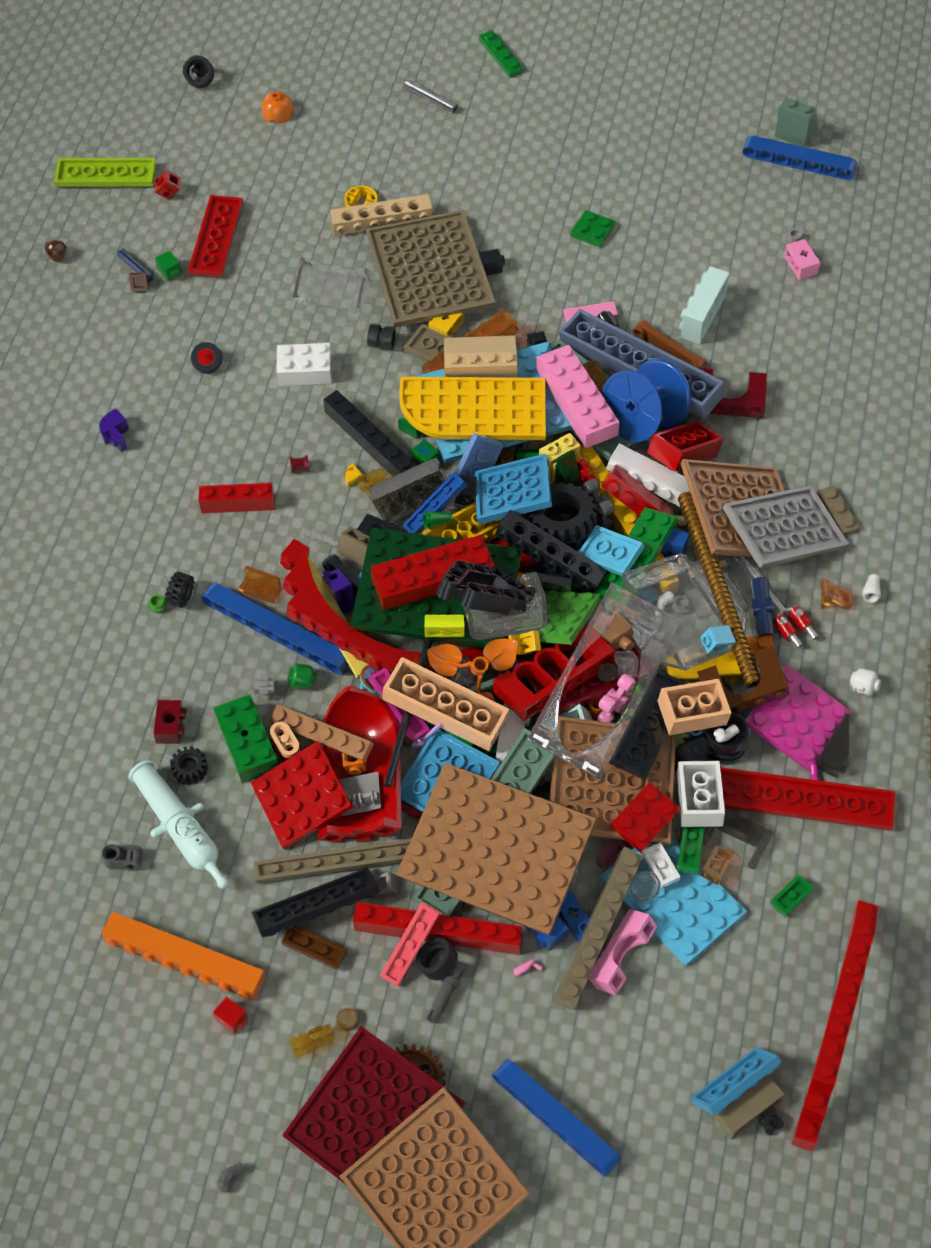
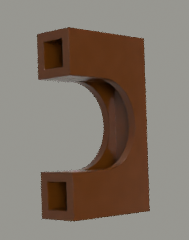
(771, 686)

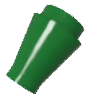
(436, 519)

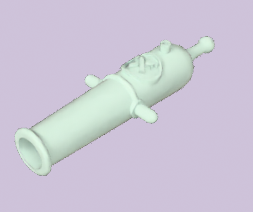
(177, 821)

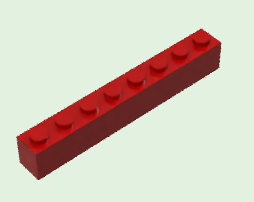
(455, 930)

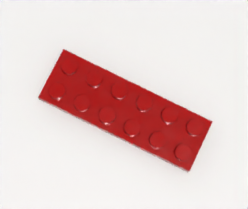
(215, 236)

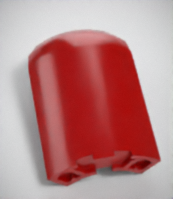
(373, 720)

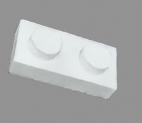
(661, 864)

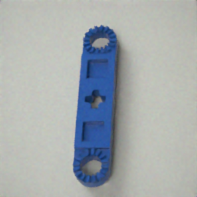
(578, 924)

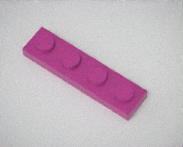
(417, 726)

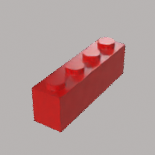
(632, 492)
(236, 498)

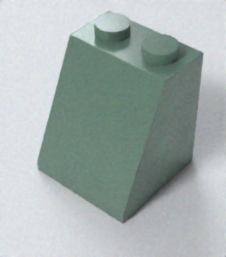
(796, 122)

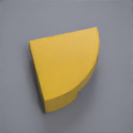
(352, 475)

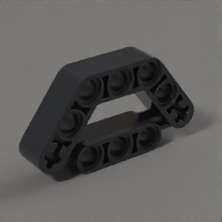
(484, 588)

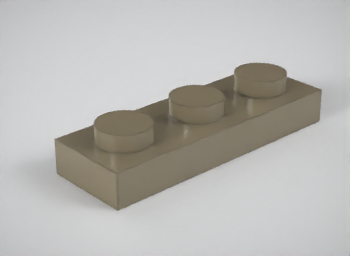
(838, 510)

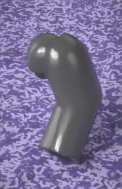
(227, 1176)

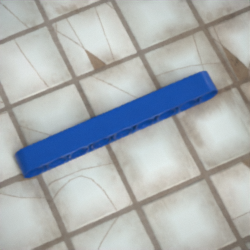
(275, 627)

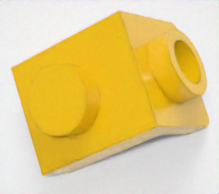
(527, 642)

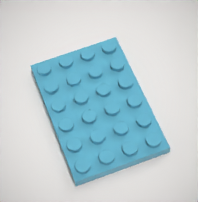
(687, 912)

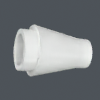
(871, 590)

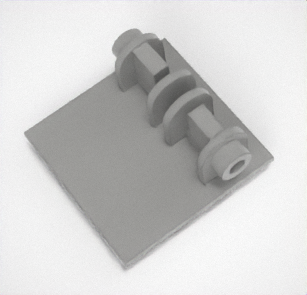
(363, 792)

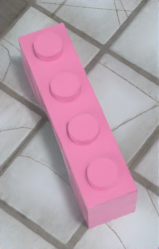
(633, 930)

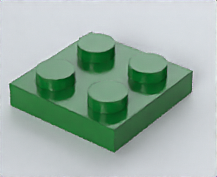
(592, 228)

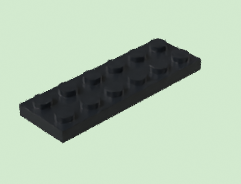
(645, 730)
(315, 902)

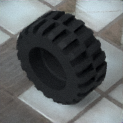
(570, 501)

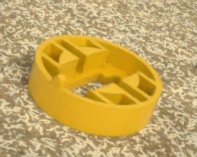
(354, 194)

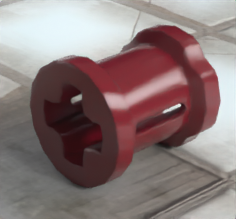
(299, 464)

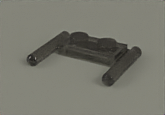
(745, 831)

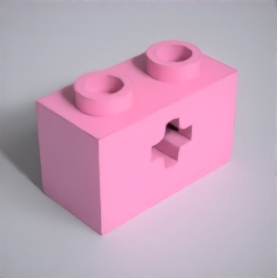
(802, 259)

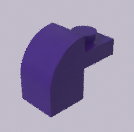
(112, 428)

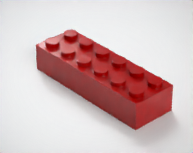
(421, 573)

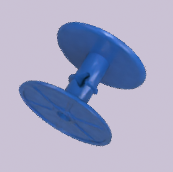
(645, 396)

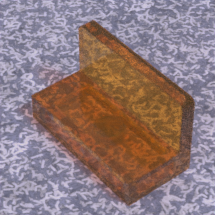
(260, 585)

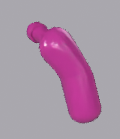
(814, 771)

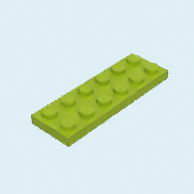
(105, 172)

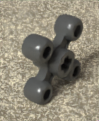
(604, 505)

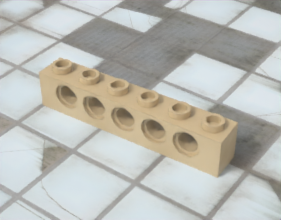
(370, 215)

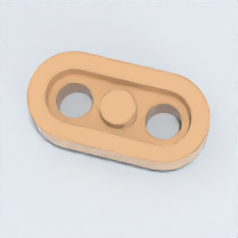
(285, 741)

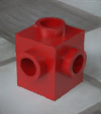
(167, 184)

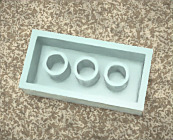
(704, 304)

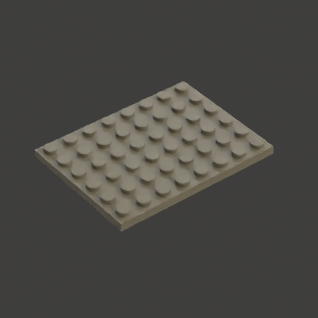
(429, 268)

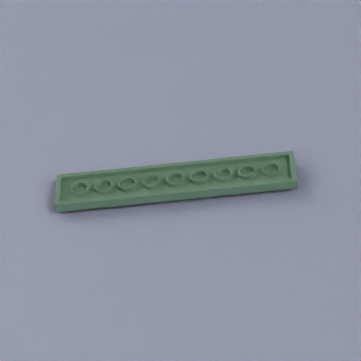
(520, 770)

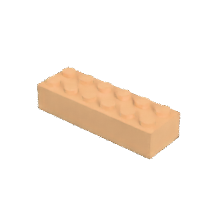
(445, 702)

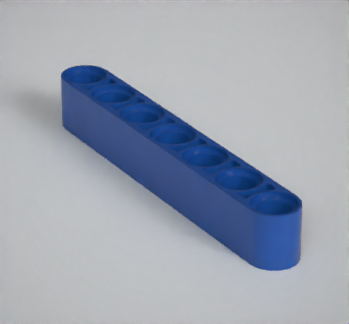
(800, 157)
(556, 1117)

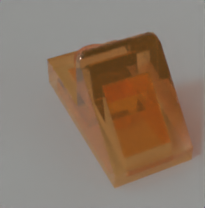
(834, 594)

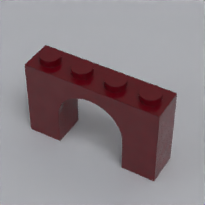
(750, 404)

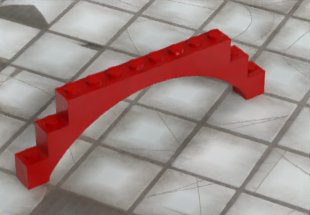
(316, 615)
(837, 1026)

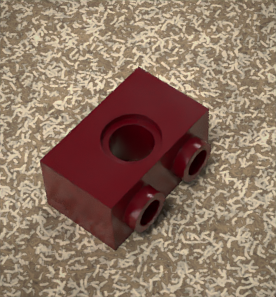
(169, 732)

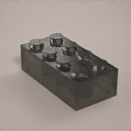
(407, 491)

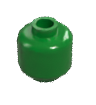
(301, 676)

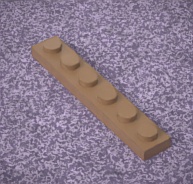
(322, 732)

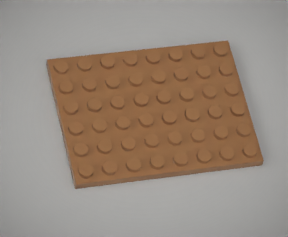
(497, 848)

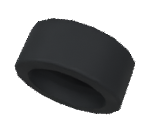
(186, 71)
(444, 967)

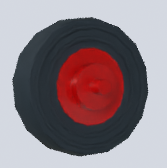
(206, 357)

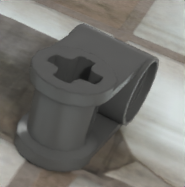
(126, 857)

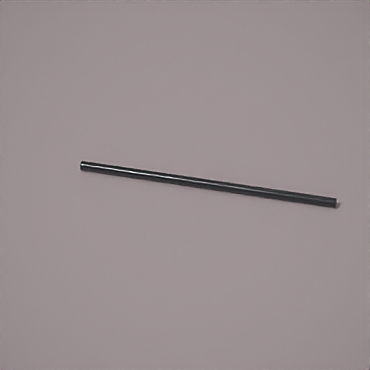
(404, 726)

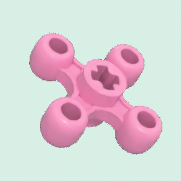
(616, 699)

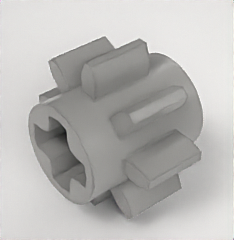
(264, 686)

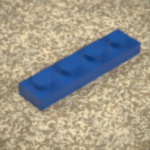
(436, 502)

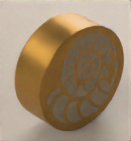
(347, 1019)

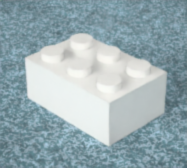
(304, 364)
(700, 793)

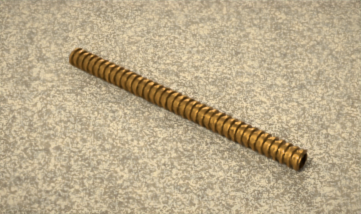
(720, 592)

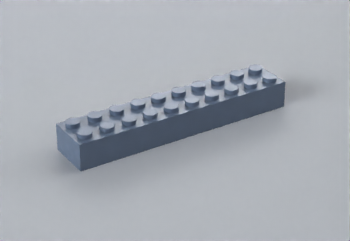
(622, 351)

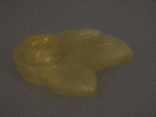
(373, 478)

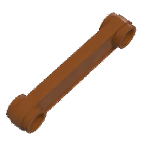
(644, 331)

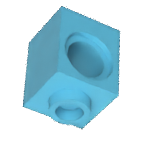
(718, 639)

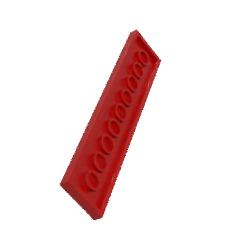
(808, 799)

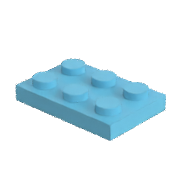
(611, 550)

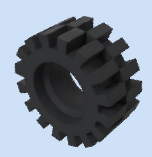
(179, 589)
(187, 755)

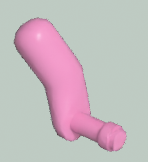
(525, 966)

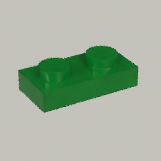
(792, 895)

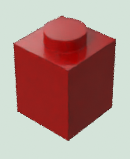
(230, 1015)

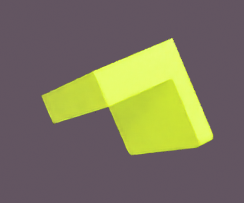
(444, 625)

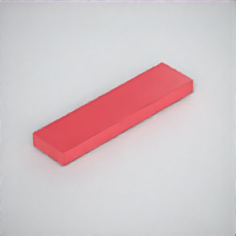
(410, 944)

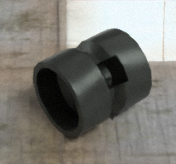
(381, 336)

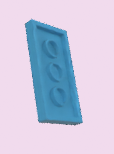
(735, 1081)

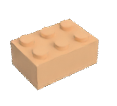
(694, 706)

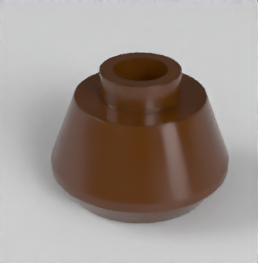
(56, 250)

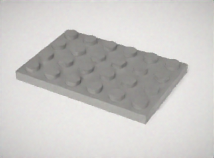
(785, 526)

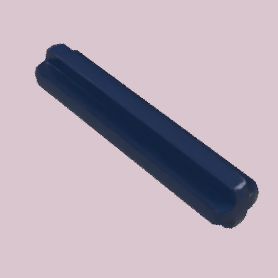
(133, 263)

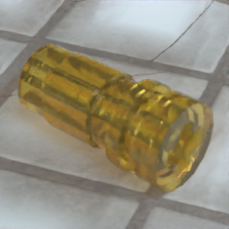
(313, 1039)

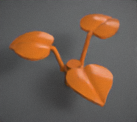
(499, 653)

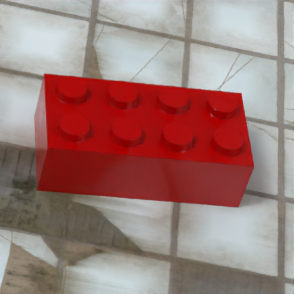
(685, 441)

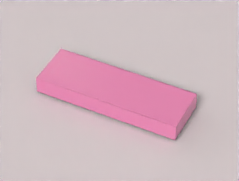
(593, 309)

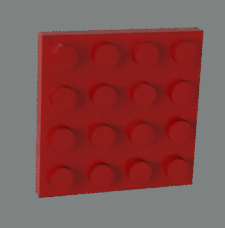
(301, 795)

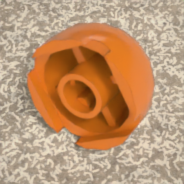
(277, 107)

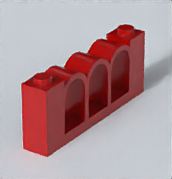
(523, 701)

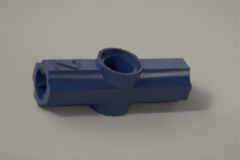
(762, 606)

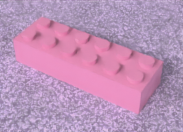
(577, 396)

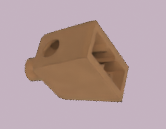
(619, 634)

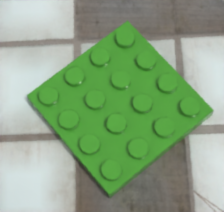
(567, 615)

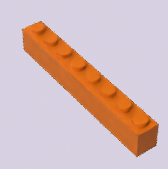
(184, 956)

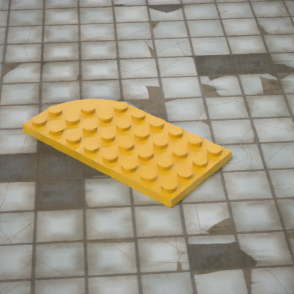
(478, 405)

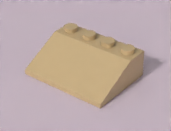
(480, 357)

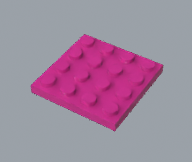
(799, 722)

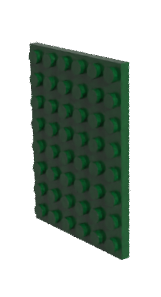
(410, 618)

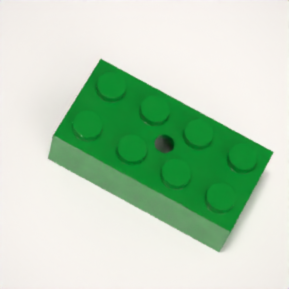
(245, 738)

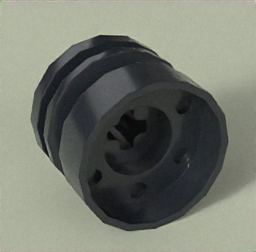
(731, 750)

